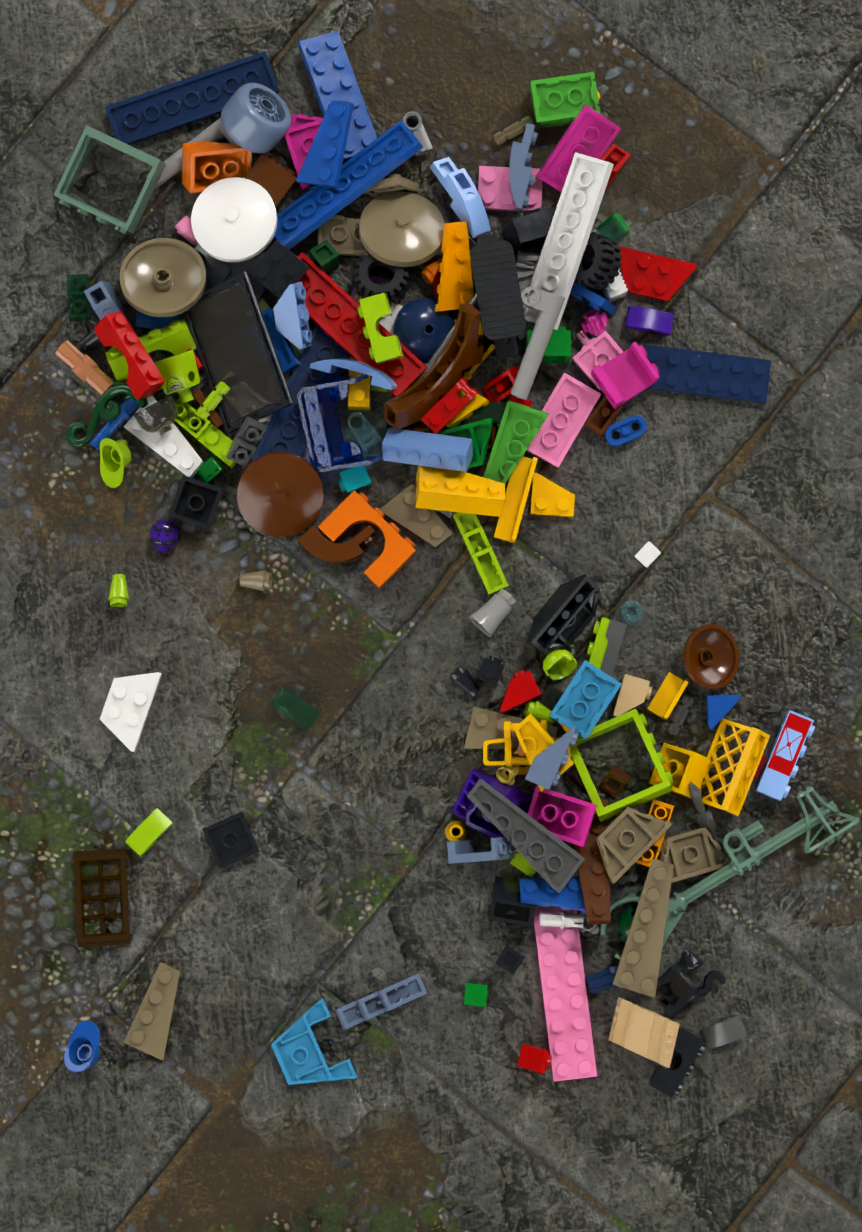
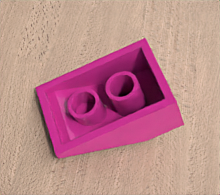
(562, 815)

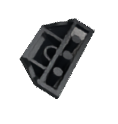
(565, 614)

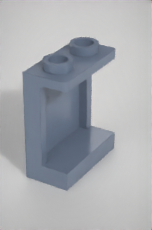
(464, 851)

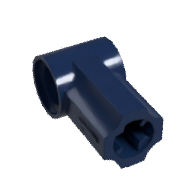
(602, 980)

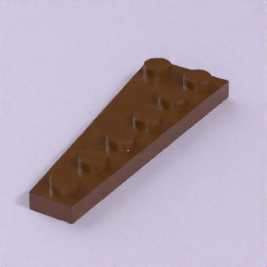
(593, 874)

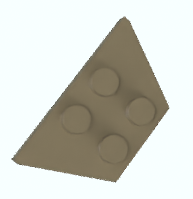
(628, 840)
(692, 854)

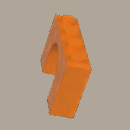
(357, 510)

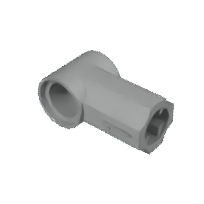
(419, 132)

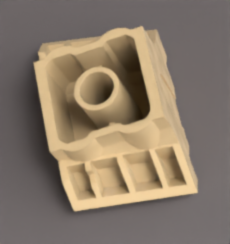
(644, 1032)

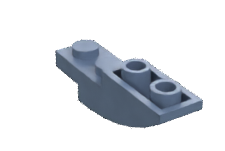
(520, 175)

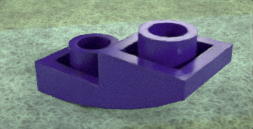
(649, 319)

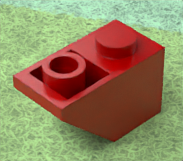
(534, 1058)

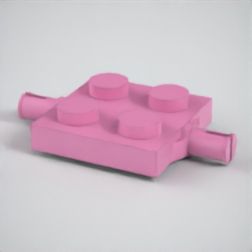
(595, 352)

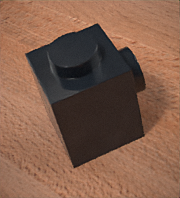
(490, 670)

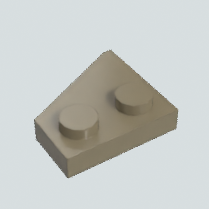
(392, 184)

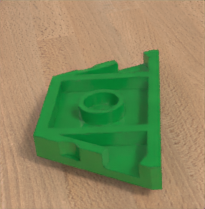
(480, 435)

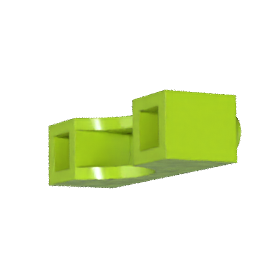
(172, 338)

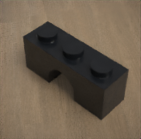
(669, 1080)

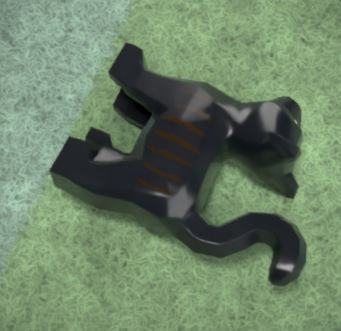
(683, 989)

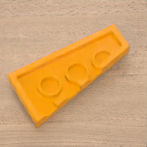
(455, 269)

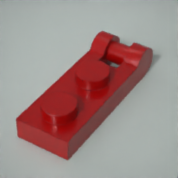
(448, 406)

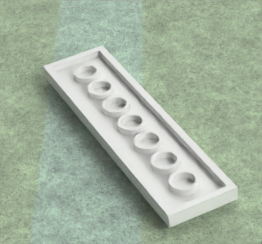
(570, 229)

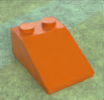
(212, 161)

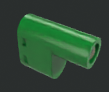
(210, 469)

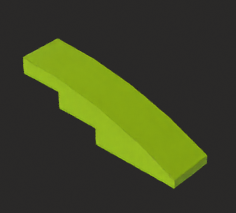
(480, 551)

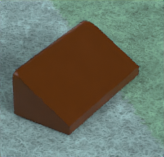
(603, 416)

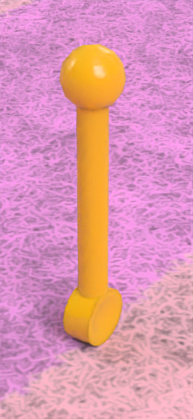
(467, 375)

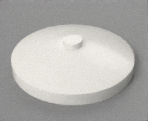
(234, 219)

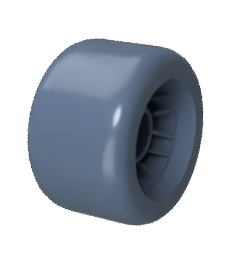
(256, 118)

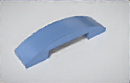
(378, 377)

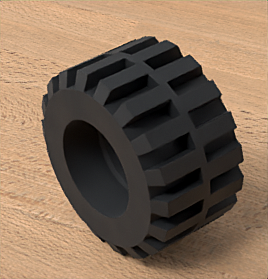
(604, 266)
(365, 287)

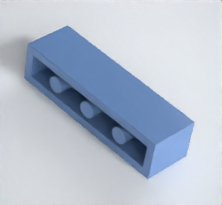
(427, 449)

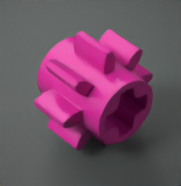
(594, 322)

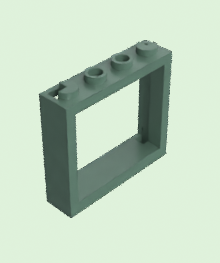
(76, 163)

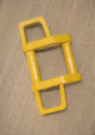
(508, 740)

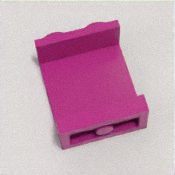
(626, 375)

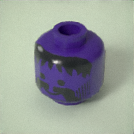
(164, 535)

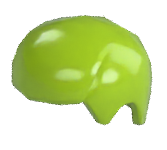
(559, 664)

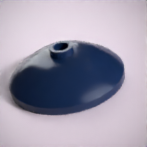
(411, 324)

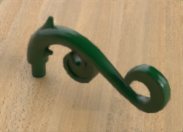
(101, 410)

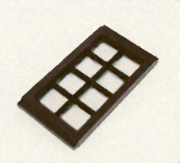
(104, 938)

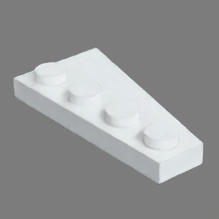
(170, 445)

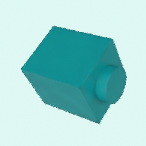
(354, 479)

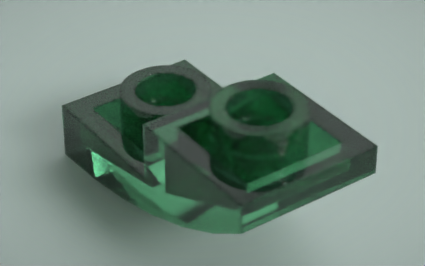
(78, 302)
(492, 410)
(295, 708)

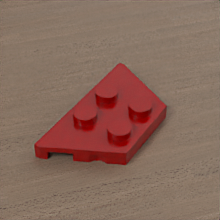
(653, 274)

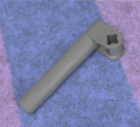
(213, 133)
(549, 308)

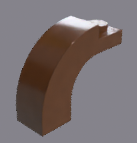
(332, 552)

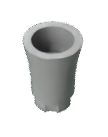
(493, 612)

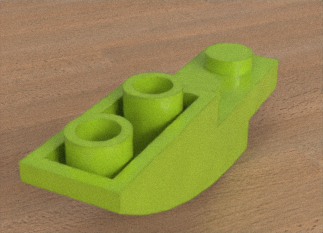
(204, 432)

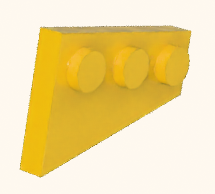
(534, 740)

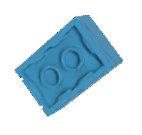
(585, 700)

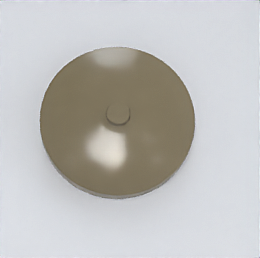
(401, 229)
(163, 277)

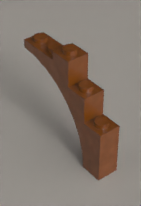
(459, 354)

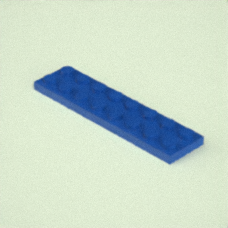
(355, 178)

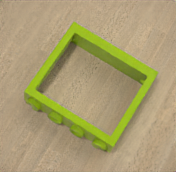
(634, 800)

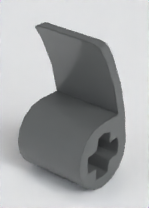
(724, 1032)

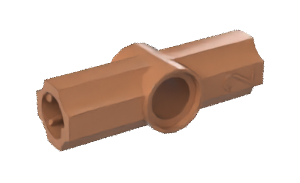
(84, 367)

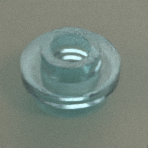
(632, 604)

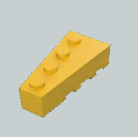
(458, 492)

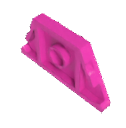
(300, 138)

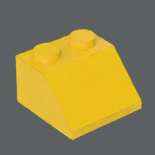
(684, 768)

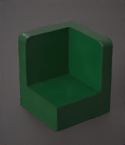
(325, 257)

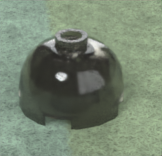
(158, 416)

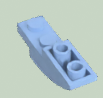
(466, 199)

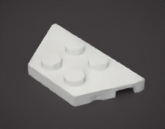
(129, 706)

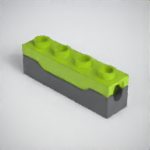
(606, 645)

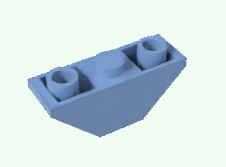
(293, 316)

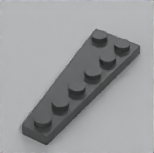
(539, 846)

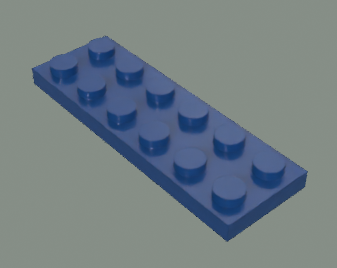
(335, 80)

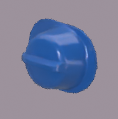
(83, 1047)

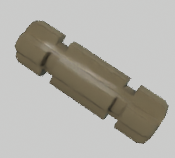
(512, 130)

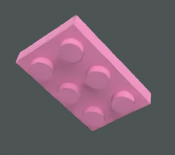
(495, 189)

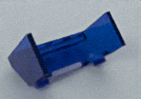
(323, 426)

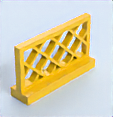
(742, 771)

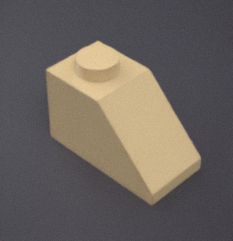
(631, 694)

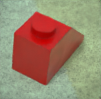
(617, 157)
(501, 387)
(520, 690)

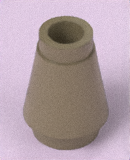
(257, 580)

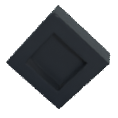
(510, 959)

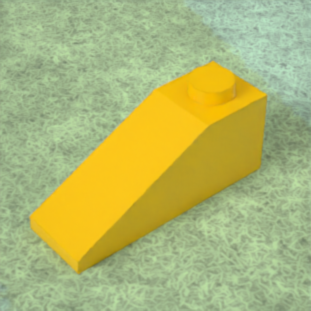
(359, 393)

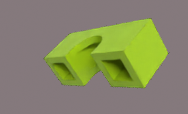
(373, 310)

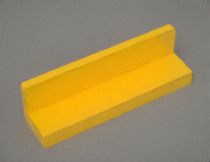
(515, 500)

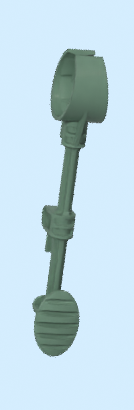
(745, 857)

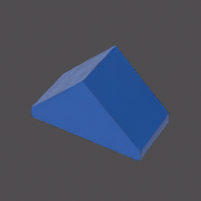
(717, 707)

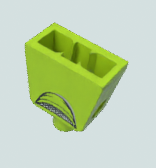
(180, 374)

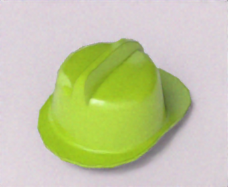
(113, 460)

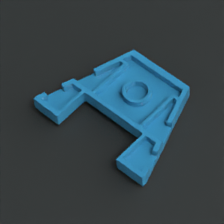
(301, 1055)

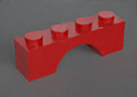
(143, 374)

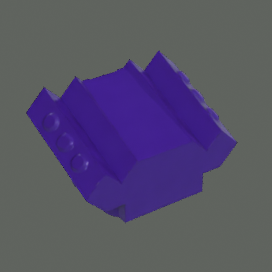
(473, 816)

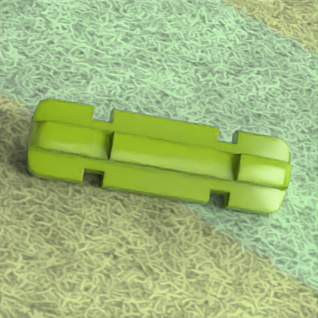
(212, 400)

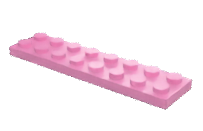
(565, 998)

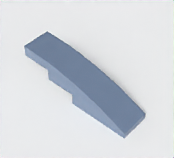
(381, 1001)

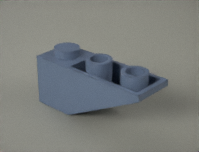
(105, 301)
(547, 763)

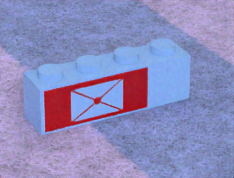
(784, 756)

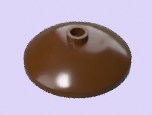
(719, 654)

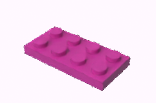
(587, 135)

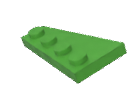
(513, 438)

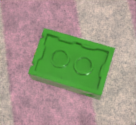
(561, 98)

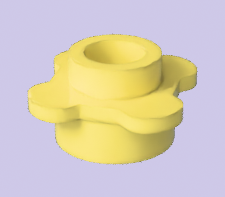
(503, 777)

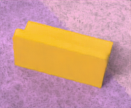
(667, 696)

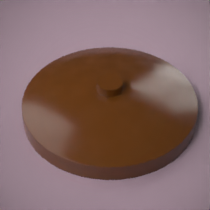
(280, 494)

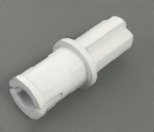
(561, 920)

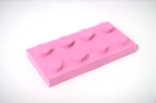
(568, 411)

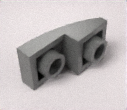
(245, 441)

